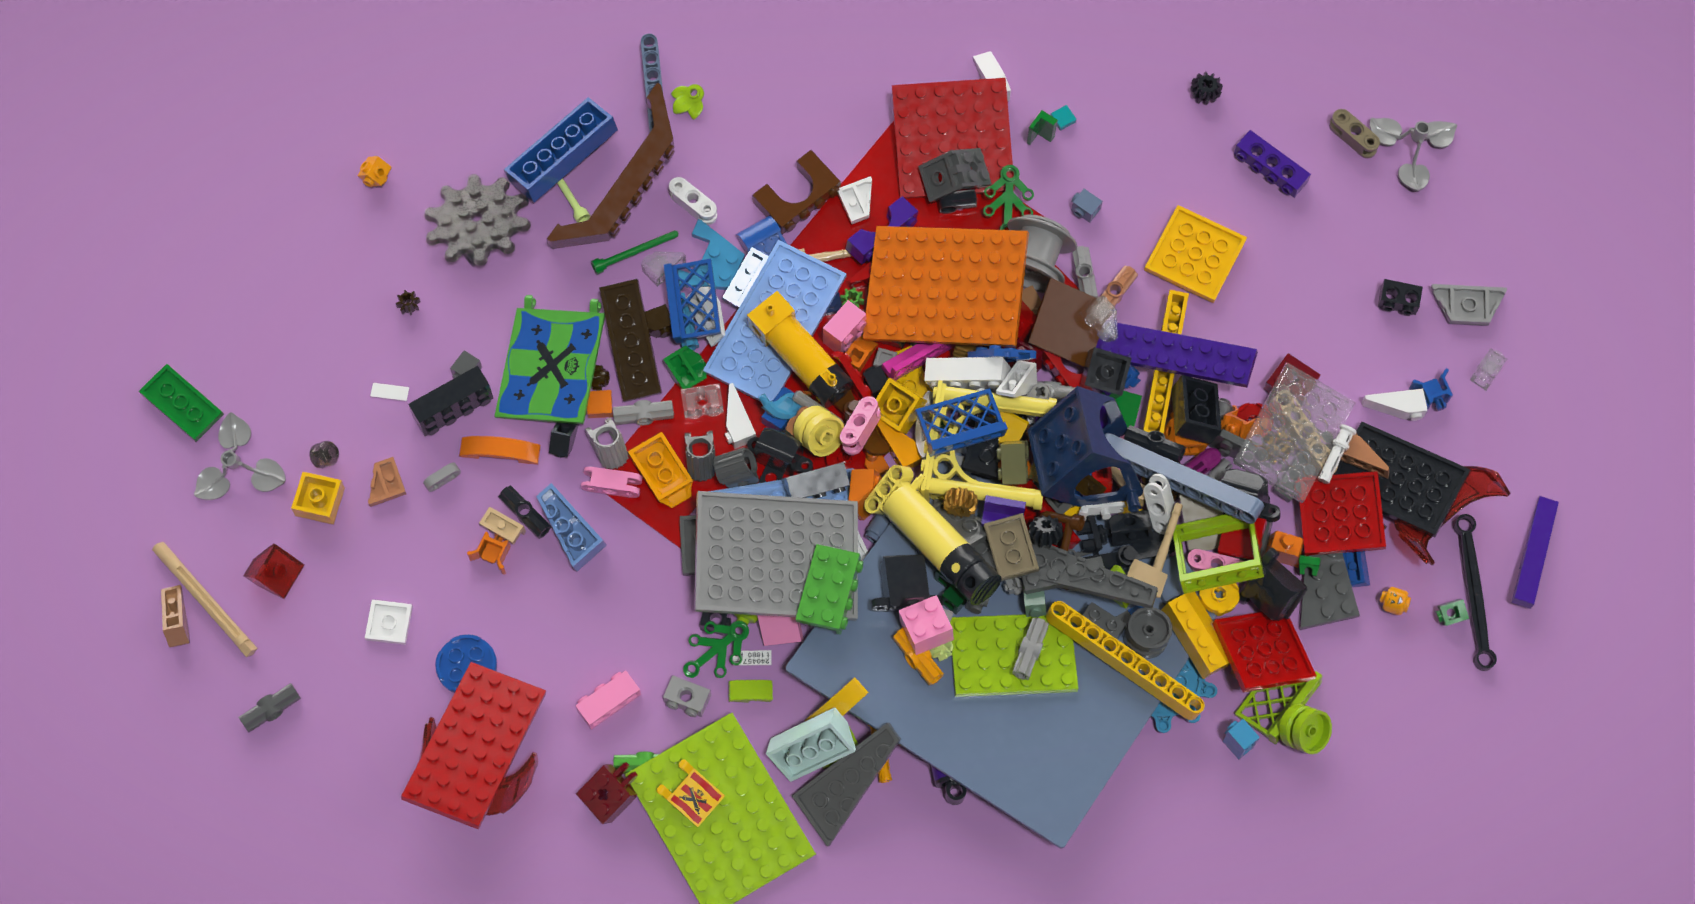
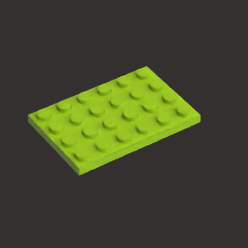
(988, 649)

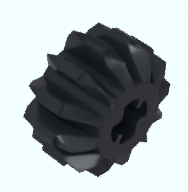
(1206, 87)
(1045, 531)

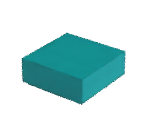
(1064, 117)

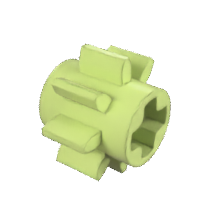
(942, 652)

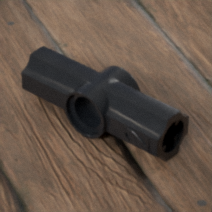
(1155, 442)
(532, 520)

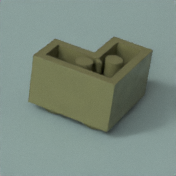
(1014, 461)

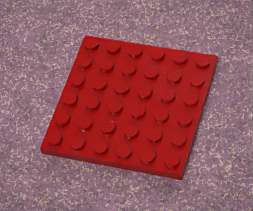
(946, 118)

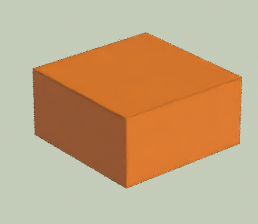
(600, 404)

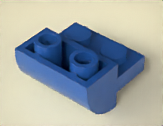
(761, 236)

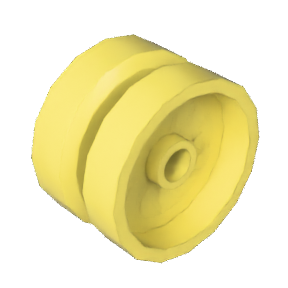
(818, 430)

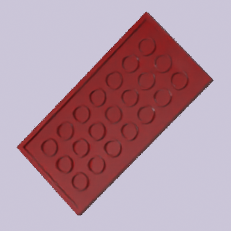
(473, 745)

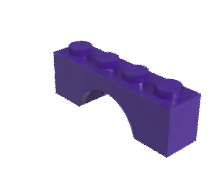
(899, 214)

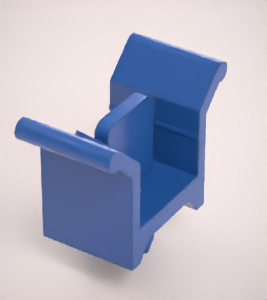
(1435, 391)

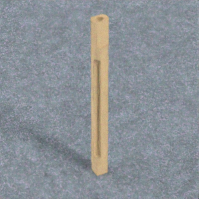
(204, 598)

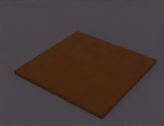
(1061, 326)

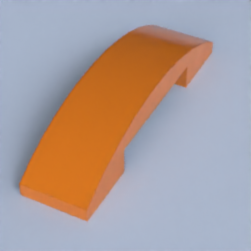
(500, 447)

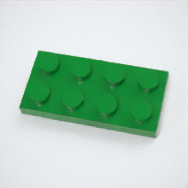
(181, 402)

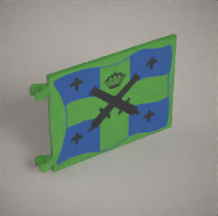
(550, 364)

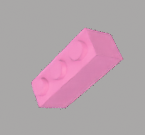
(608, 699)

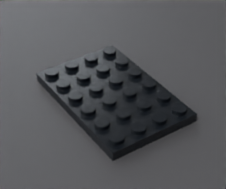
(1419, 482)

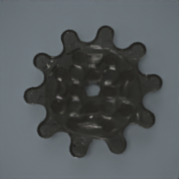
(477, 237)

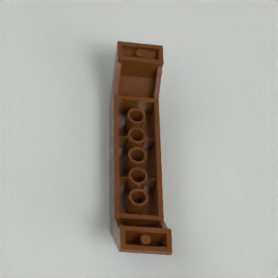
(628, 187)

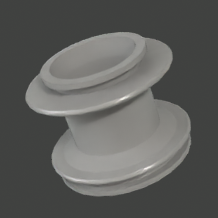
(1045, 243)

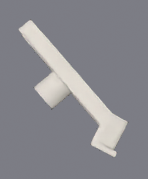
(1104, 509)

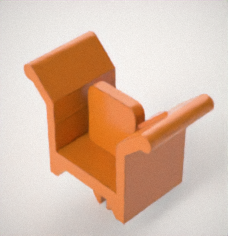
(1235, 424)
(491, 550)

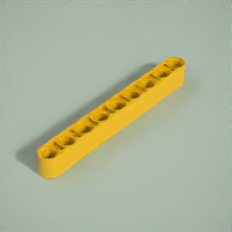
(1129, 669)

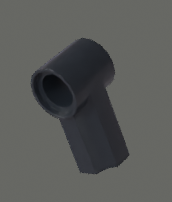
(958, 200)

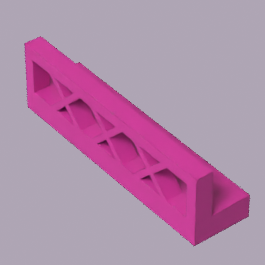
(913, 358)

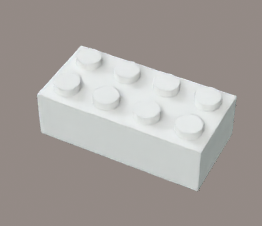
(967, 373)

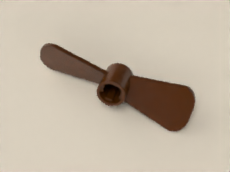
(875, 444)

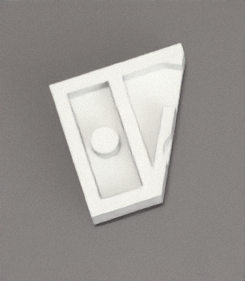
(856, 199)

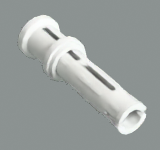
(1340, 445)

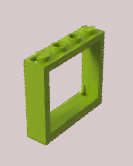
(1219, 575)

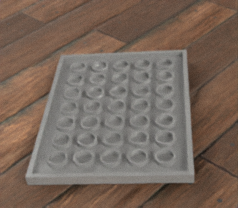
(761, 547)

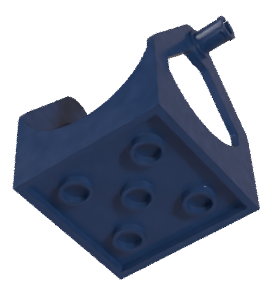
(1072, 444)

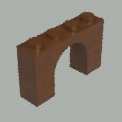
(788, 214)

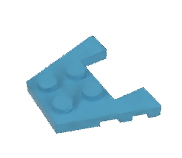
(724, 256)

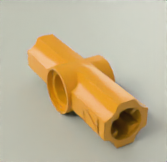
(922, 662)

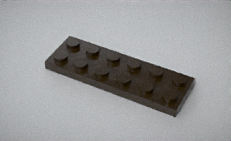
(630, 340)

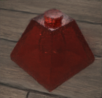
(274, 570)

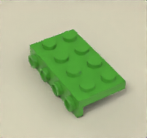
(829, 588)

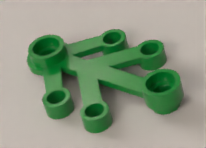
(1008, 196)
(718, 646)

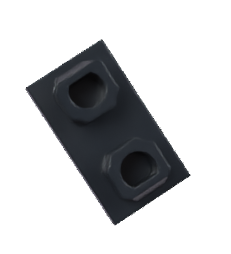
(1096, 536)

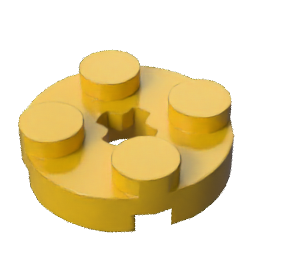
(1223, 605)

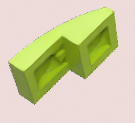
(750, 690)

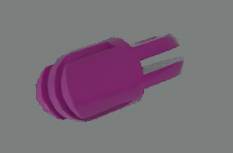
(1205, 460)

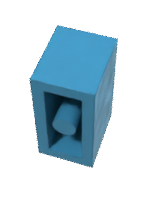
(1240, 738)

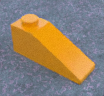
(902, 447)

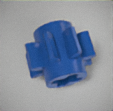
(1132, 377)

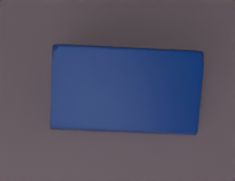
(1357, 568)

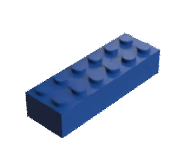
(561, 149)

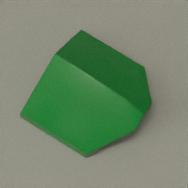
(686, 367)

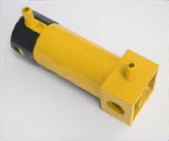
(777, 325)

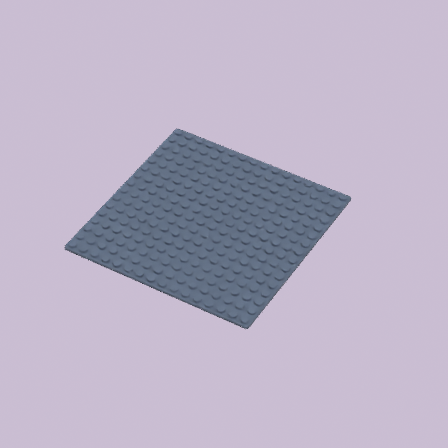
(1022, 753)

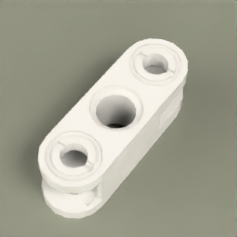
(682, 192)
(1159, 502)

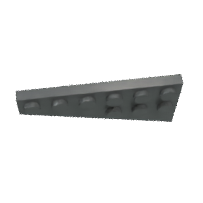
(1328, 594)
(838, 790)

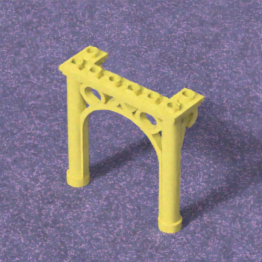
(938, 486)

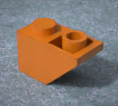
(860, 352)

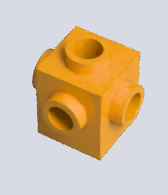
(374, 171)

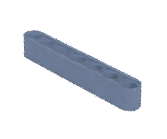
(650, 69)

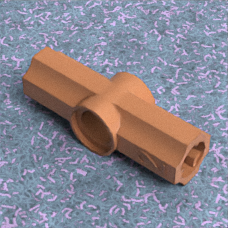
(1121, 284)

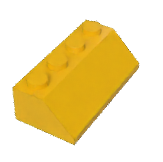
(1196, 633)

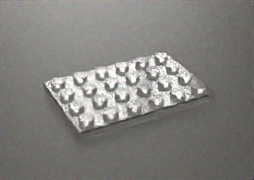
(1294, 432)

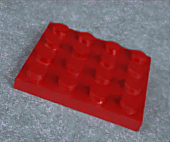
(1343, 515)
(1263, 651)

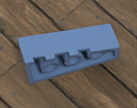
(574, 533)

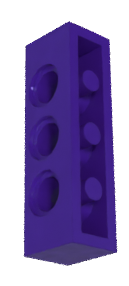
(1268, 154)

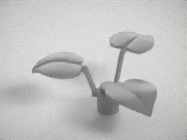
(1439, 135)
(212, 482)

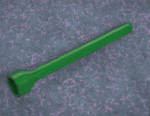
(600, 265)

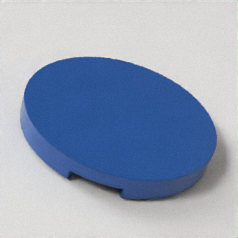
(458, 654)

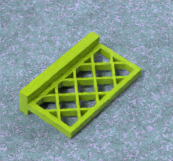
(1301, 696)

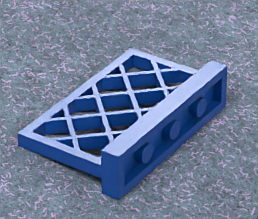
(675, 300)
(969, 436)

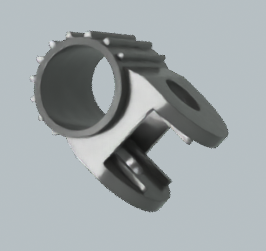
(700, 466)
(733, 469)

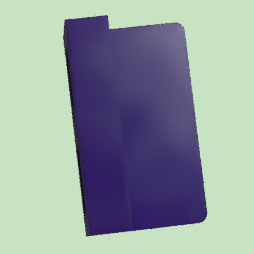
(999, 508)

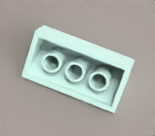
(811, 745)

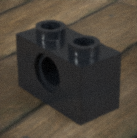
(1130, 528)

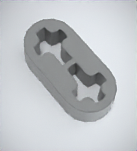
(441, 477)

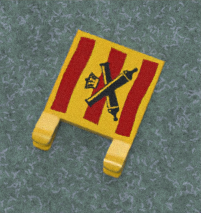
(694, 796)

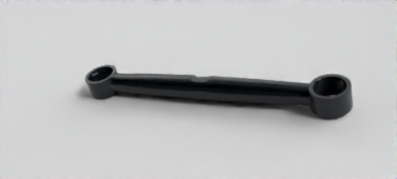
(1475, 592)

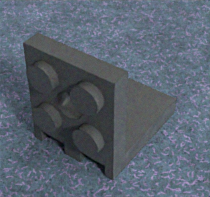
(955, 173)

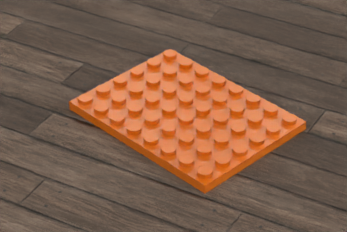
(946, 286)

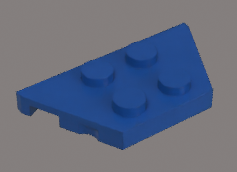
(1008, 354)

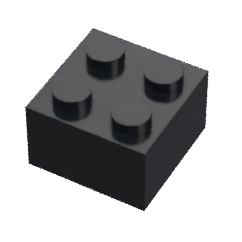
(1105, 372)

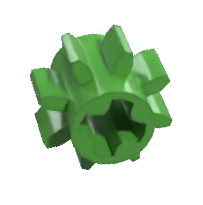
(852, 295)

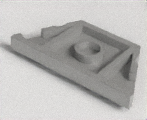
(1468, 303)

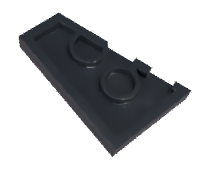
(982, 457)

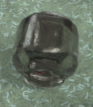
(324, 454)

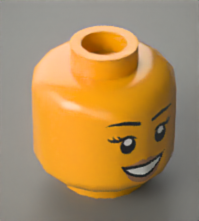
(1395, 601)

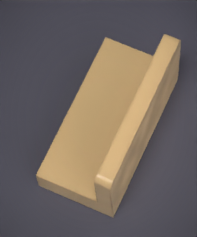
(502, 525)

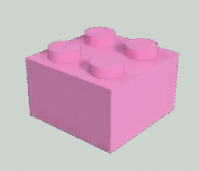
(844, 327)
(926, 625)

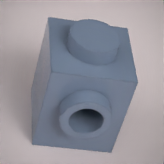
(1086, 205)

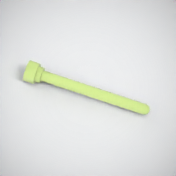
(580, 213)

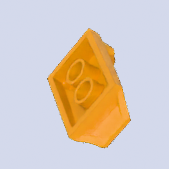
(662, 470)

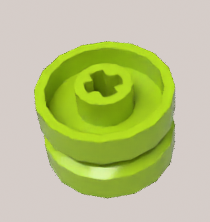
(1305, 728)

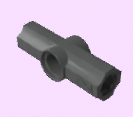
(269, 707)

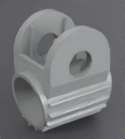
(610, 455)

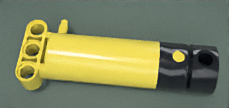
(932, 534)

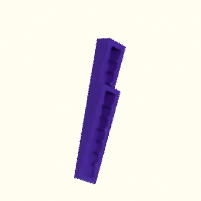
(1535, 553)

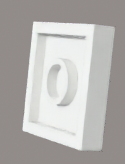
(388, 622)

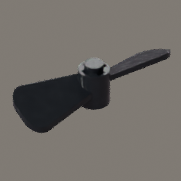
(1126, 554)

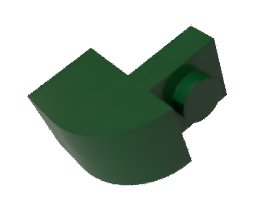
(951, 597)

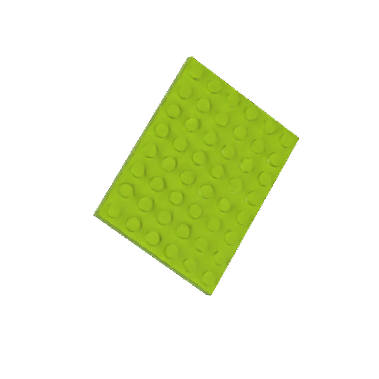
(745, 837)

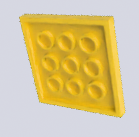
(1195, 253)

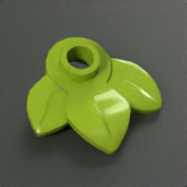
(686, 102)

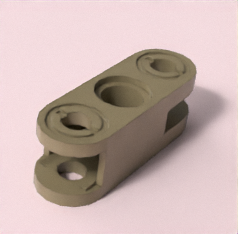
(1344, 123)

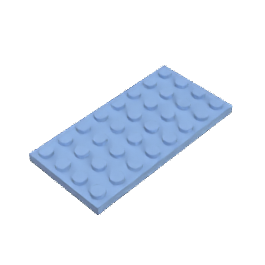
(807, 287)

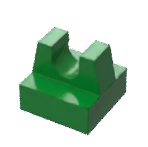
(1308, 561)

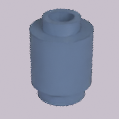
(877, 527)

